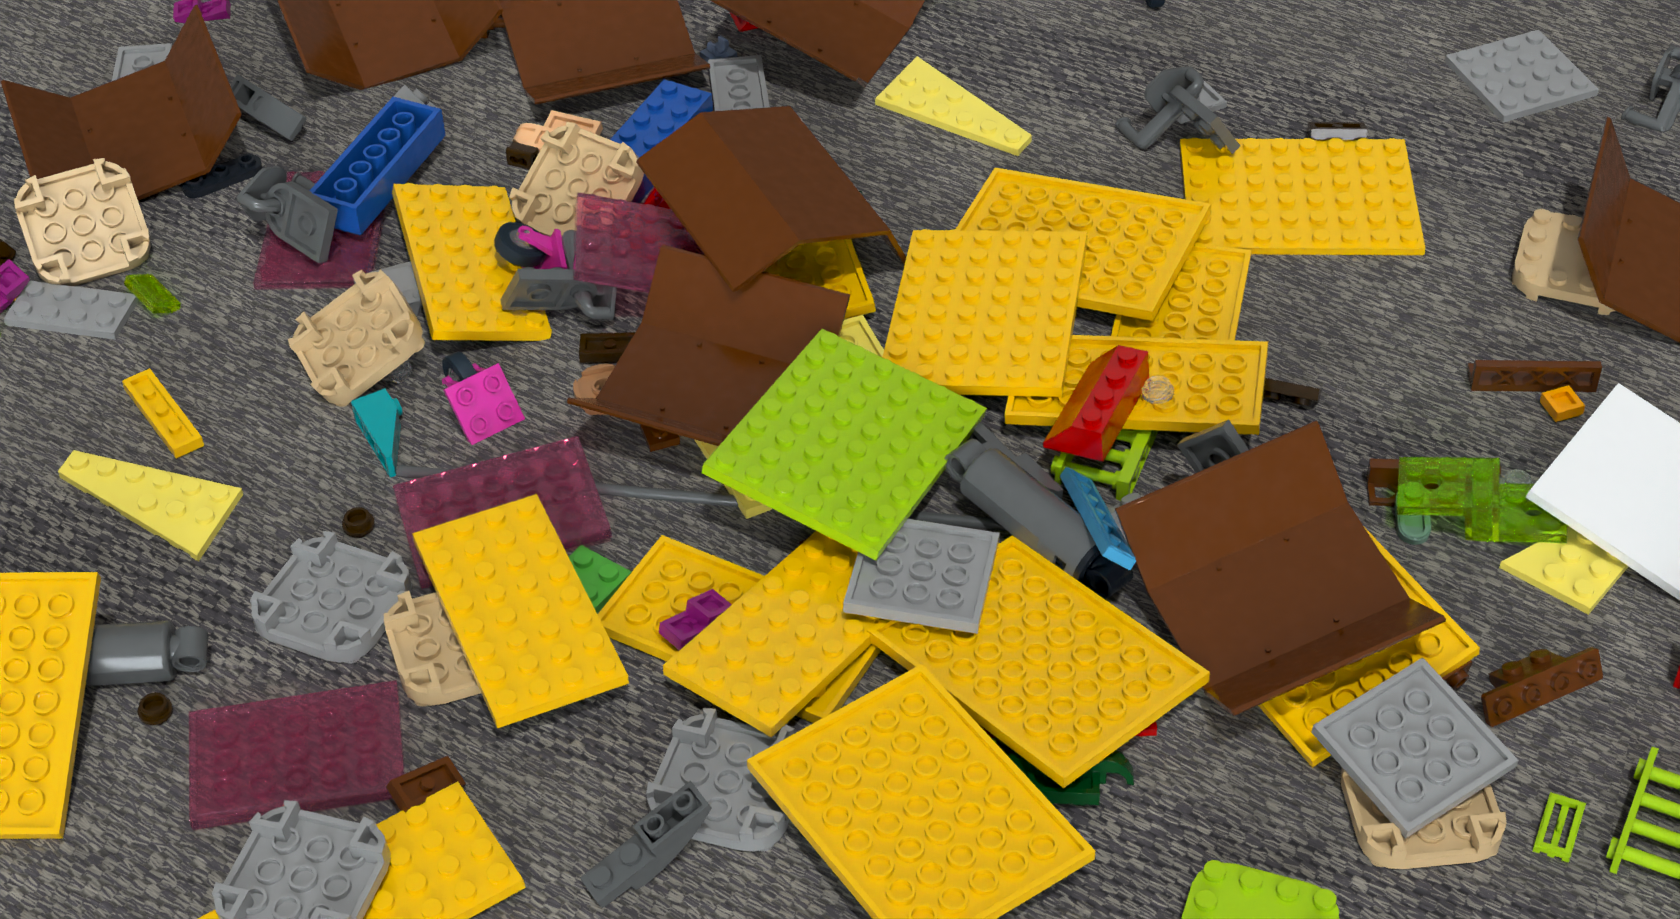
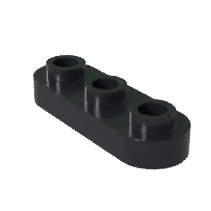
(223, 176)

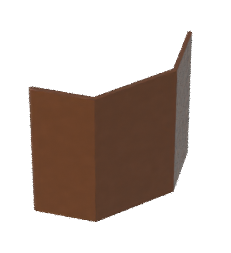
(841, 34)
(384, 39)
(596, 44)
(154, 122)
(757, 189)
(1631, 242)
(711, 350)
(1268, 571)

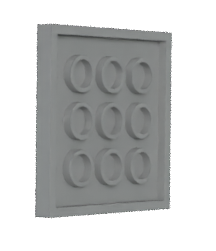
(1521, 75)
(926, 577)
(1414, 747)

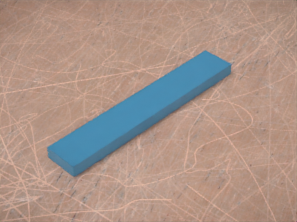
(1098, 518)

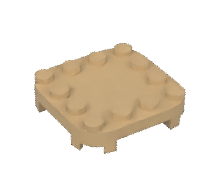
(570, 164)
(82, 224)
(1552, 261)
(357, 338)
(427, 651)
(1459, 836)

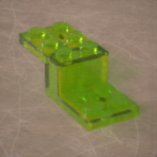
(1474, 490)

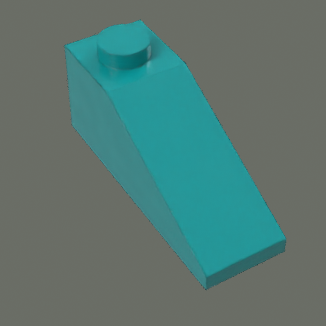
(380, 424)

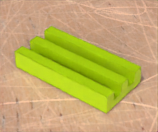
(1553, 849)

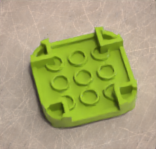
(1250, 893)

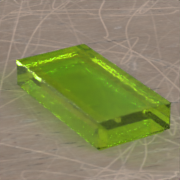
(152, 293)

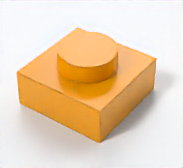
(1562, 403)

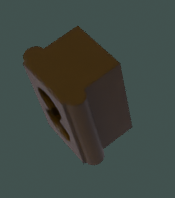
(521, 155)

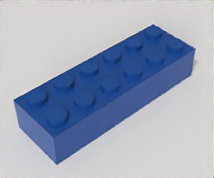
(658, 117)
(379, 156)

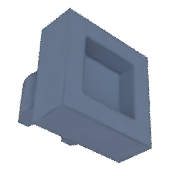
(718, 50)

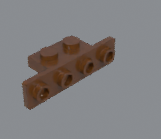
(1537, 681)

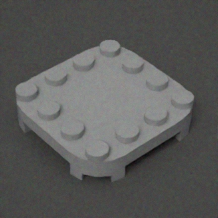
(330, 599)
(714, 759)
(304, 868)

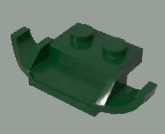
(1084, 789)

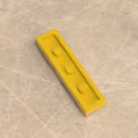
(163, 413)

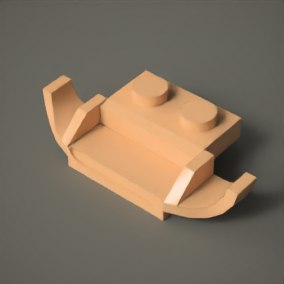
(531, 133)

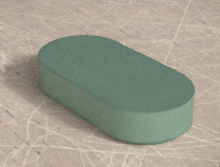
(1412, 528)

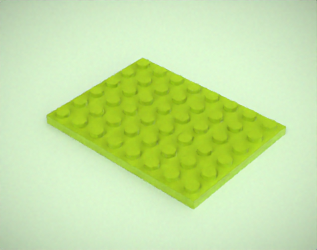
(845, 443)

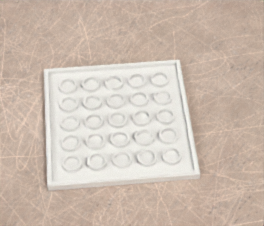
(1622, 486)

